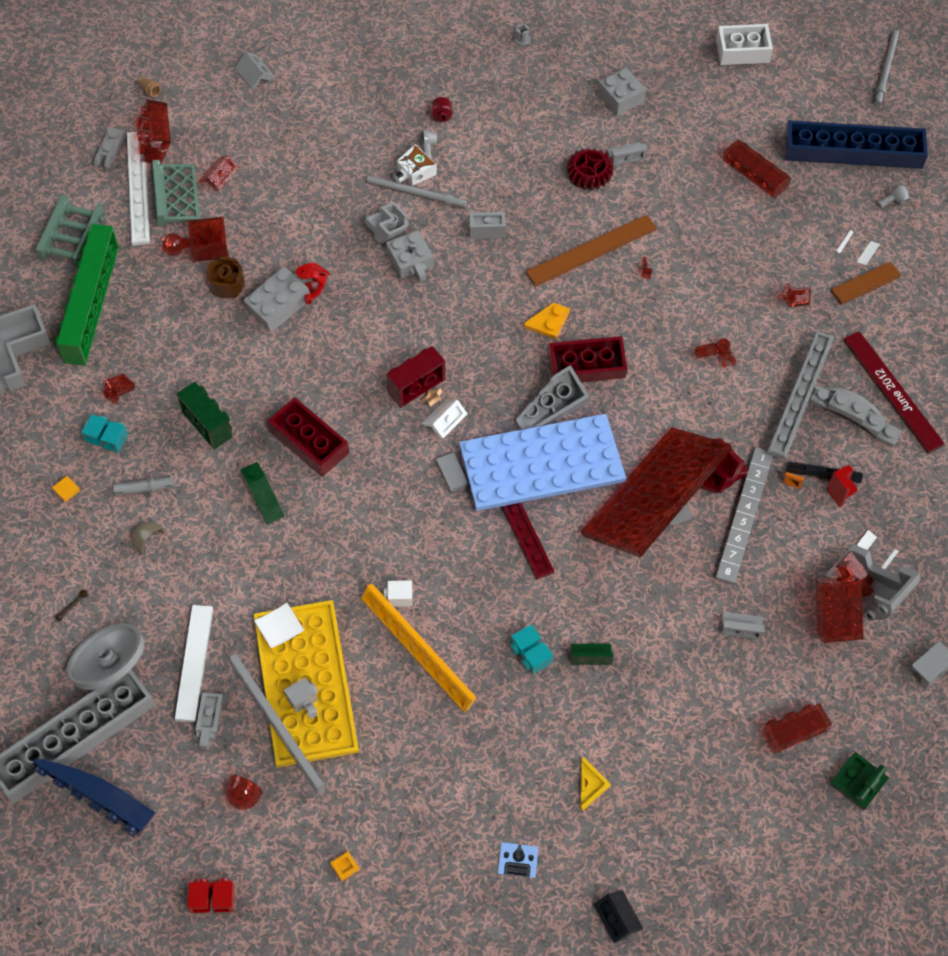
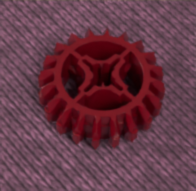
(586, 173)

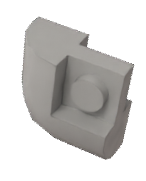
(388, 222)

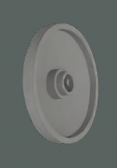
(105, 656)

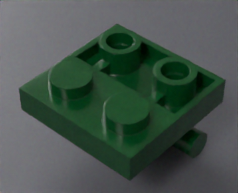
(860, 780)

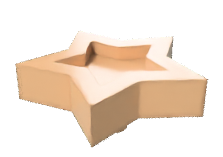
(432, 396)

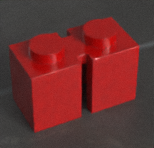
(200, 896)

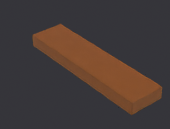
(865, 283)

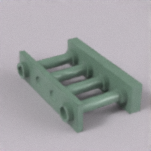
(58, 221)

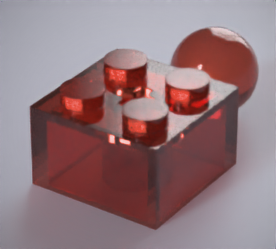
(206, 240)

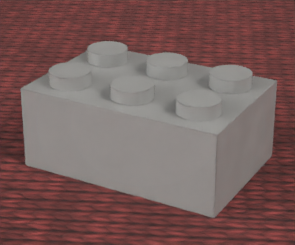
(277, 299)

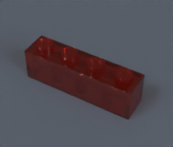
(756, 168)

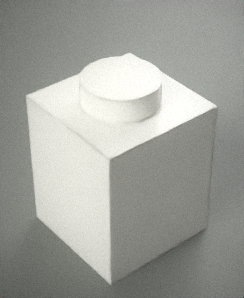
(399, 593)

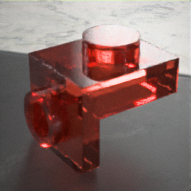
(796, 296)

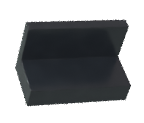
(618, 915)

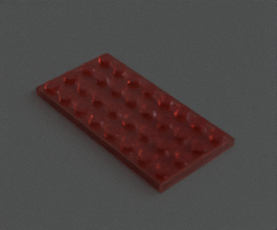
(656, 491)

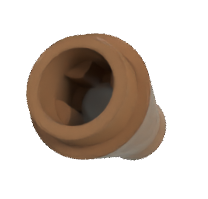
(150, 86)

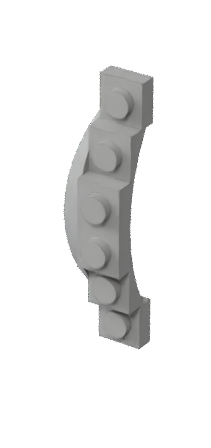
(857, 409)

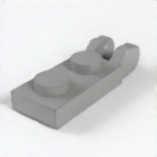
(109, 147)

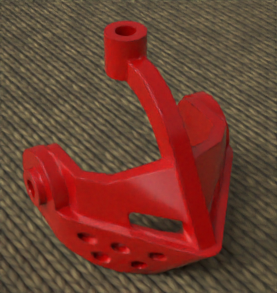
(317, 284)

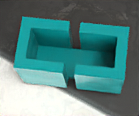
(100, 430)
(527, 646)

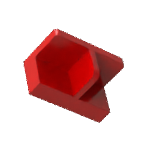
(841, 486)

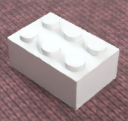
(744, 44)

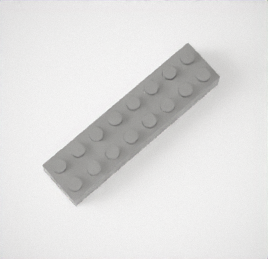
(73, 733)

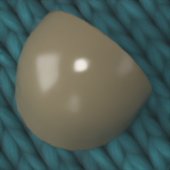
(142, 533)

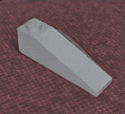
(556, 400)

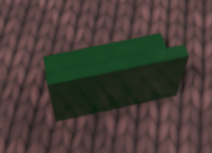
(591, 654)

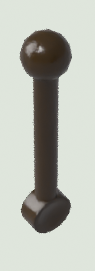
(83, 593)

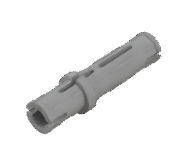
(144, 486)

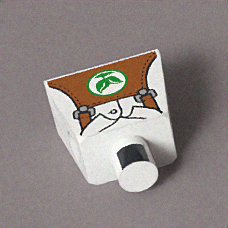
(414, 167)

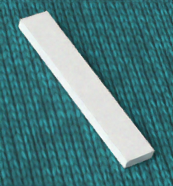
(194, 663)

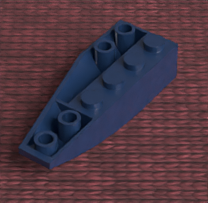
(100, 795)

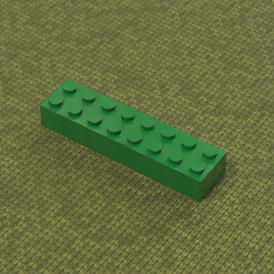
(87, 295)

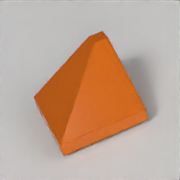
(793, 480)

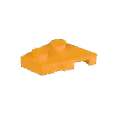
(549, 320)

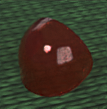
(242, 793)

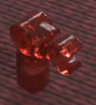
(722, 347)

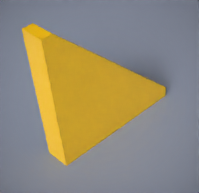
(592, 784)

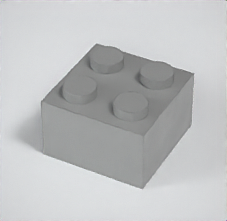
(621, 91)

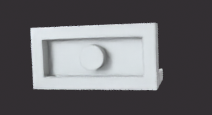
(445, 417)

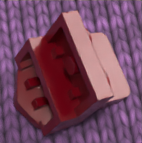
(726, 474)

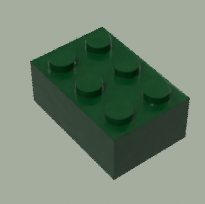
(205, 415)

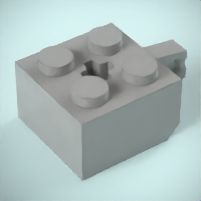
(410, 255)

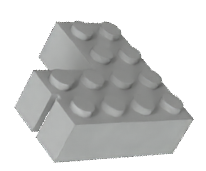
(19, 333)

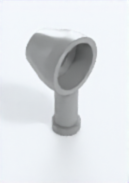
(429, 139)
(899, 195)

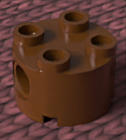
(225, 277)

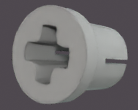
(524, 33)

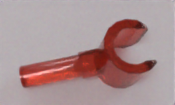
(646, 272)

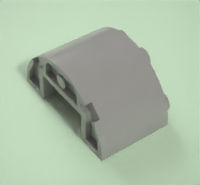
(888, 587)

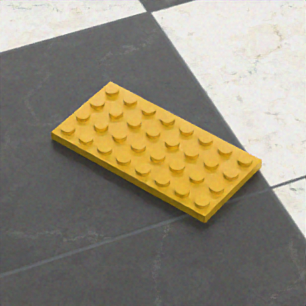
(319, 658)

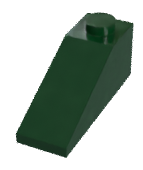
(261, 492)

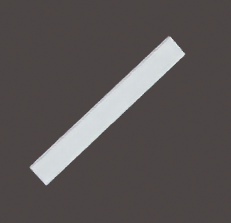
(138, 193)

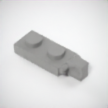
(208, 718)

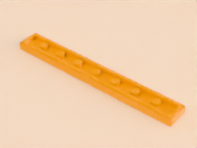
(418, 648)

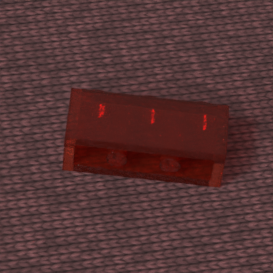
(796, 727)

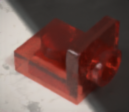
(117, 386)

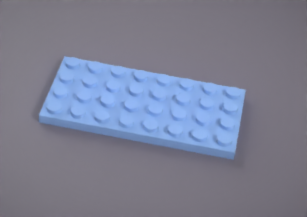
(541, 462)

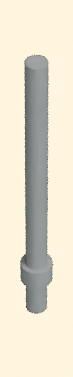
(881, 89)
(448, 199)

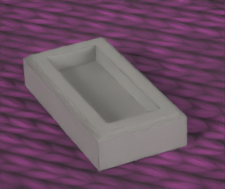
(452, 472)

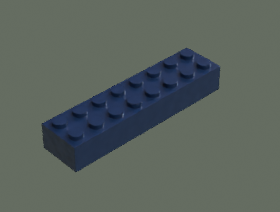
(855, 144)

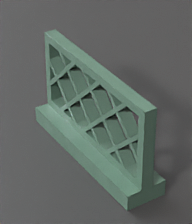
(161, 196)

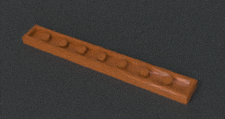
(590, 250)

